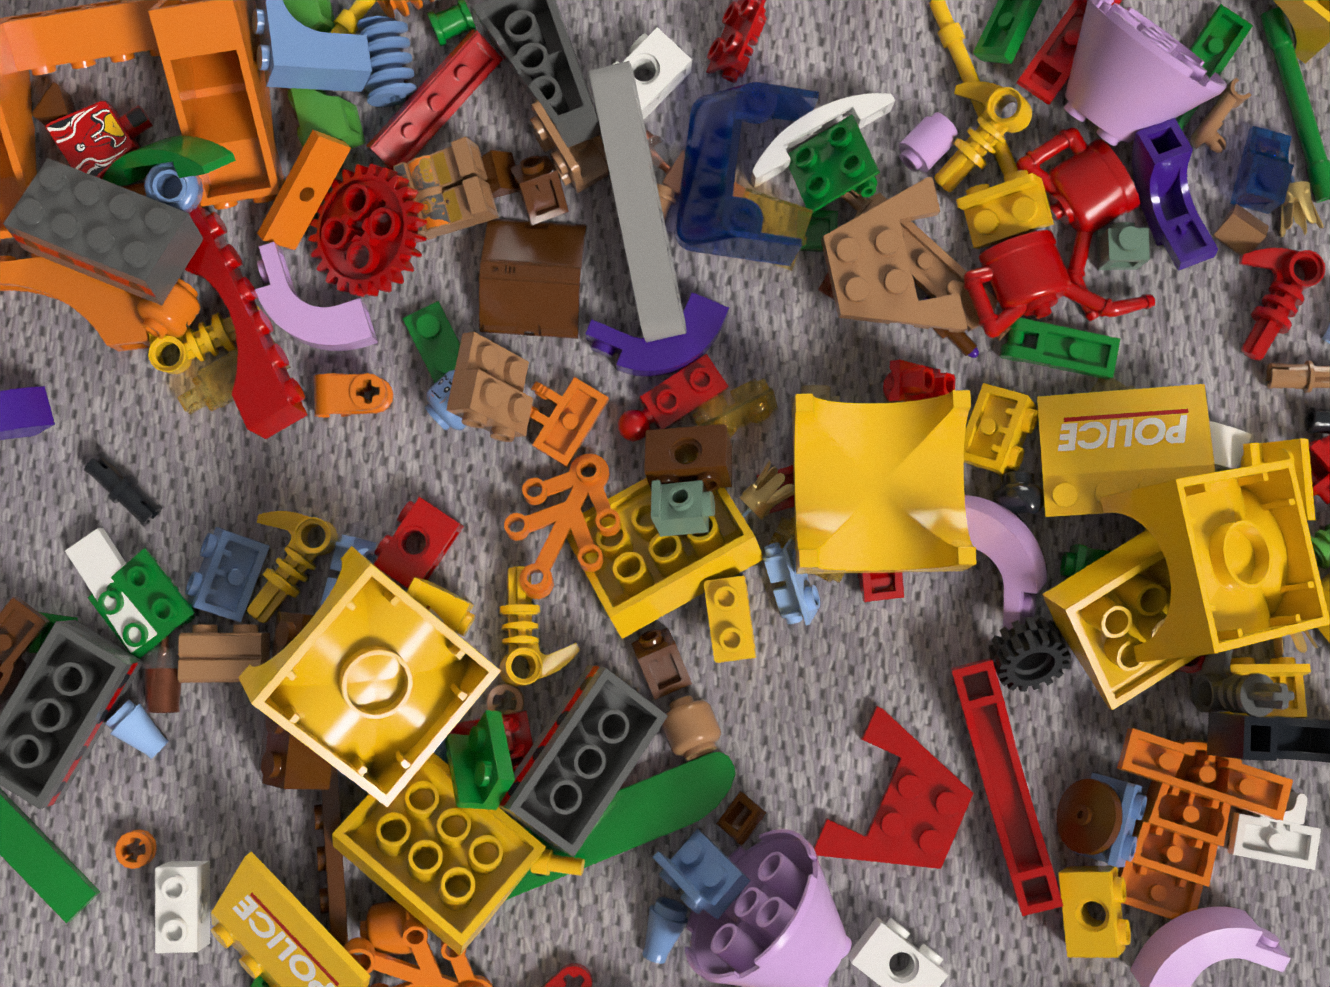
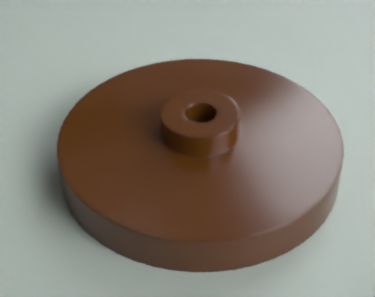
(1089, 816)

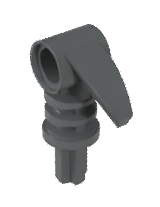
(1248, 694)

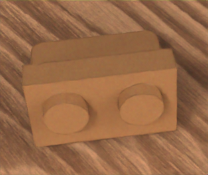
(578, 164)

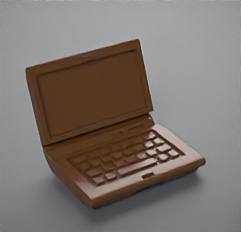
(531, 278)

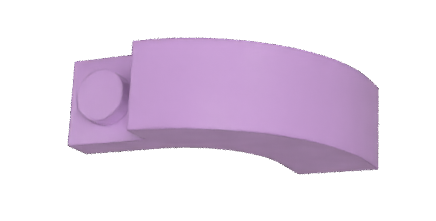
(325, 328)
(1014, 552)
(1201, 938)

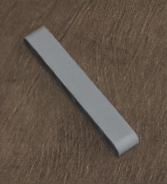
(637, 202)

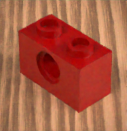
(439, 533)

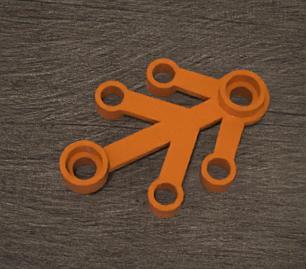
(565, 517)
(427, 973)

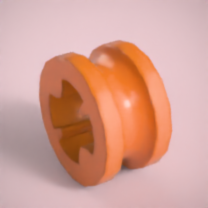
(143, 859)

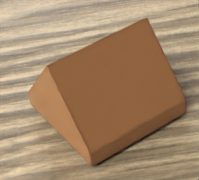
(1241, 231)

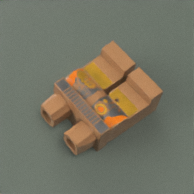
(450, 188)

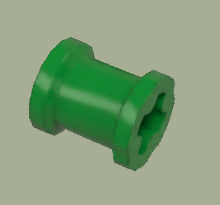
(451, 22)

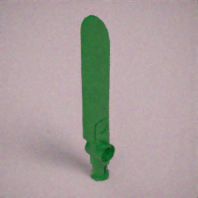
(648, 812)

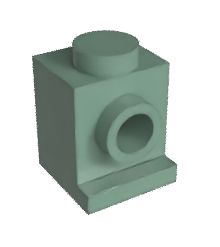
(1122, 247)
(681, 507)

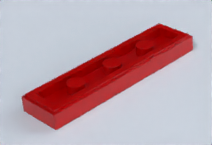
(435, 100)

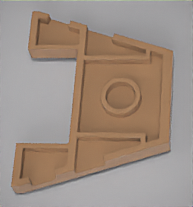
(873, 270)

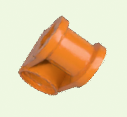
(345, 394)

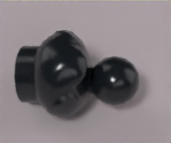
(1019, 493)

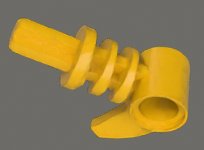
(990, 131)
(194, 344)
(293, 567)
(520, 637)

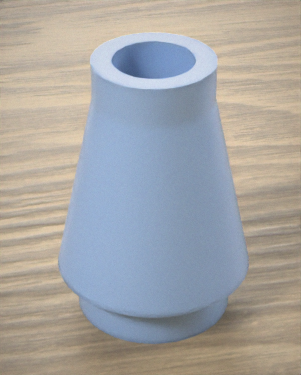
(137, 729)

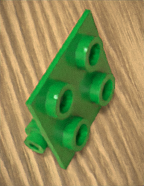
(834, 165)
(153, 597)

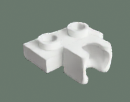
(1277, 840)

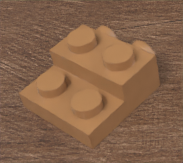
(490, 388)

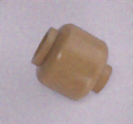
(691, 728)

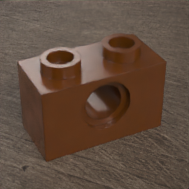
(704, 445)

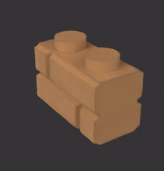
(220, 657)

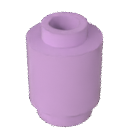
(927, 142)

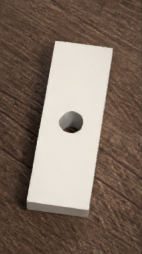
(97, 562)

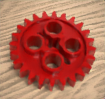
(357, 230)

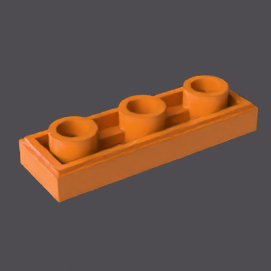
(304, 190)

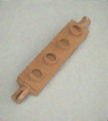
(930, 265)

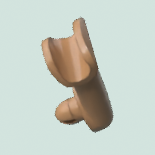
(1207, 129)

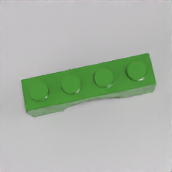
(314, 107)

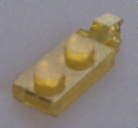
(213, 385)

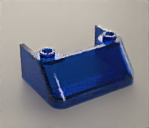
(707, 212)

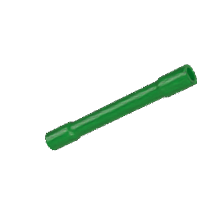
(1281, 44)

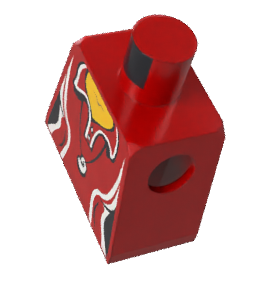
(98, 136)

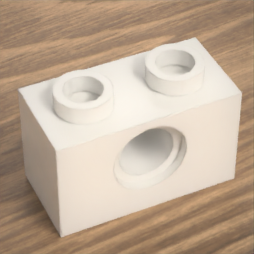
(666, 62)
(182, 906)
(884, 940)

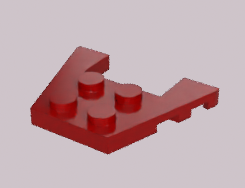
(915, 813)

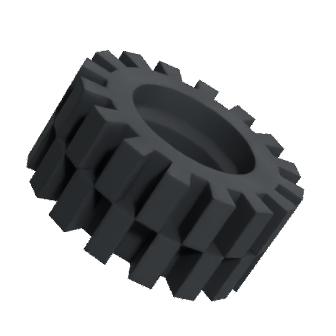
(1029, 654)

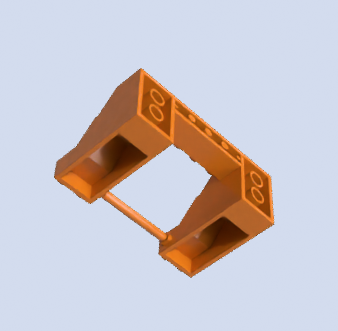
(207, 65)

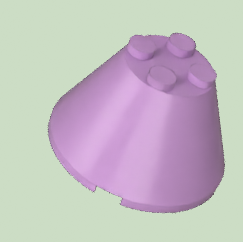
(1132, 73)
(778, 927)

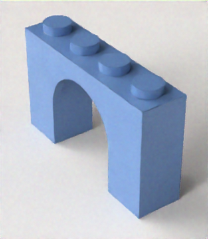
(306, 57)

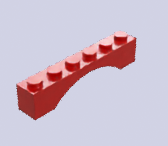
(262, 385)
(1006, 787)

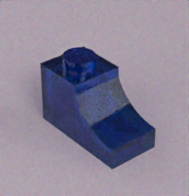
(1263, 171)

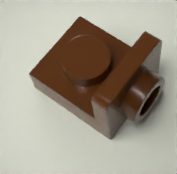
(539, 188)
(661, 662)

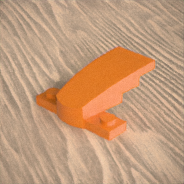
(1187, 817)

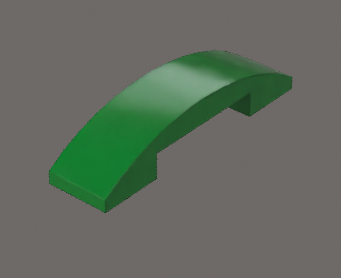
(189, 156)

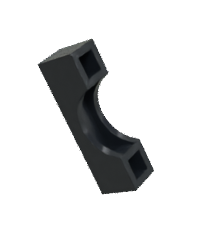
(1268, 737)

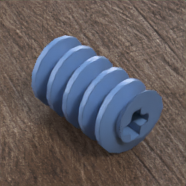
(387, 77)

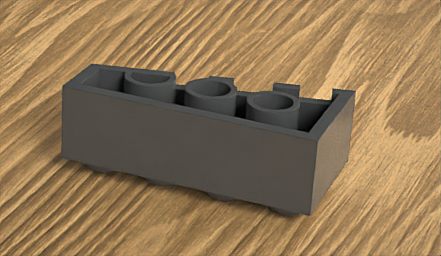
(541, 56)

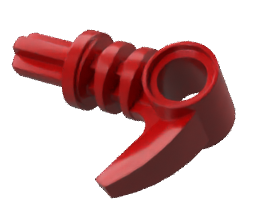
(1283, 296)

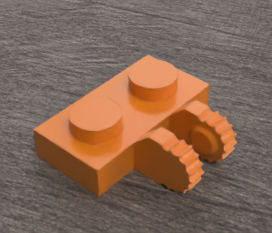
(569, 421)

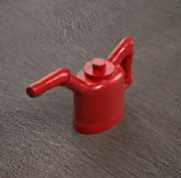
(1083, 191)
(1029, 281)

